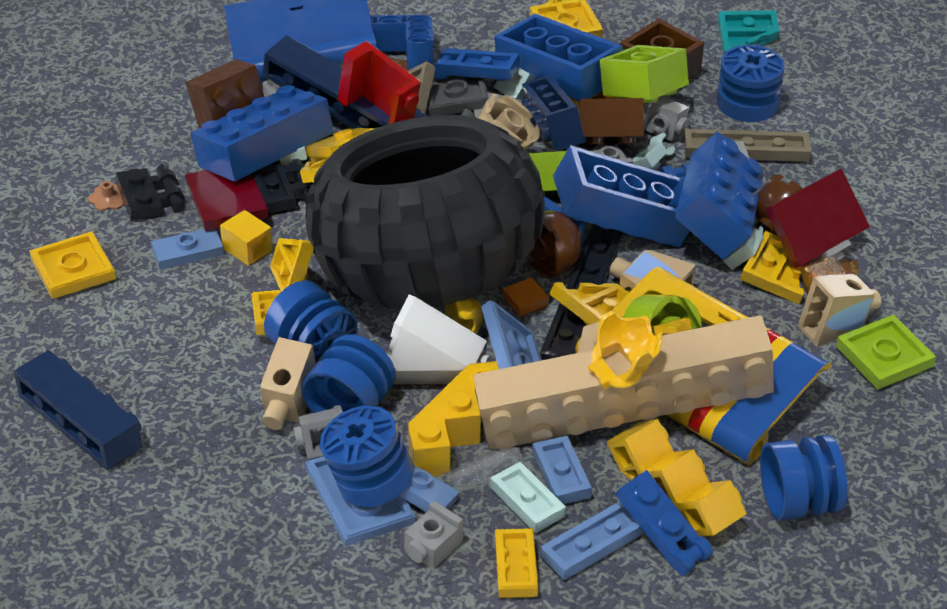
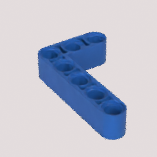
(406, 34)

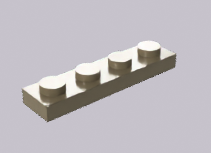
(759, 144)

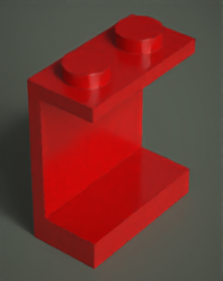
(380, 80)

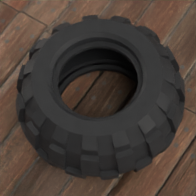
(425, 211)

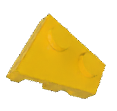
(589, 300)

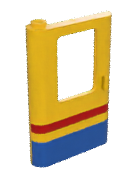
(742, 422)

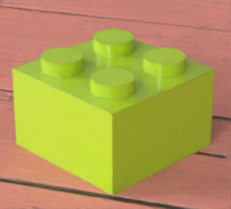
(644, 72)

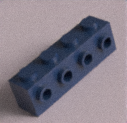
(553, 113)
(79, 409)

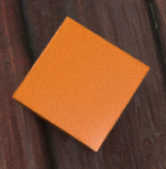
(525, 296)

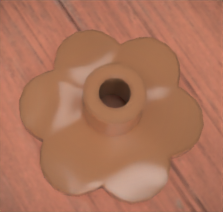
(106, 197)

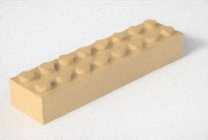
(565, 399)

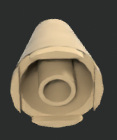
(512, 117)

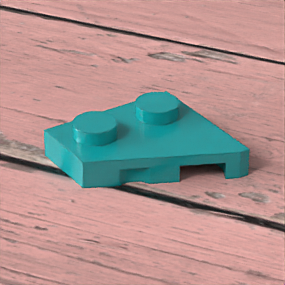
(747, 28)

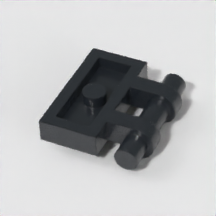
(275, 186)
(141, 195)

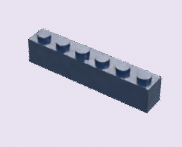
(309, 71)

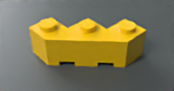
(447, 422)
(680, 474)

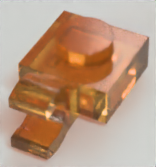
(827, 266)

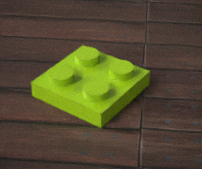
(885, 351)

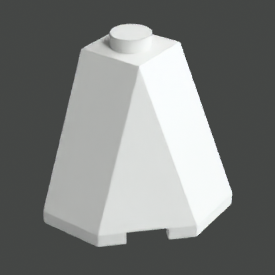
(431, 346)

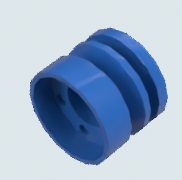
(750, 83)
(308, 316)
(349, 375)
(367, 456)
(803, 477)

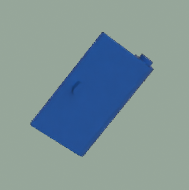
(321, 25)

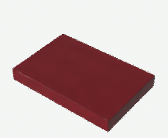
(221, 198)
(817, 218)

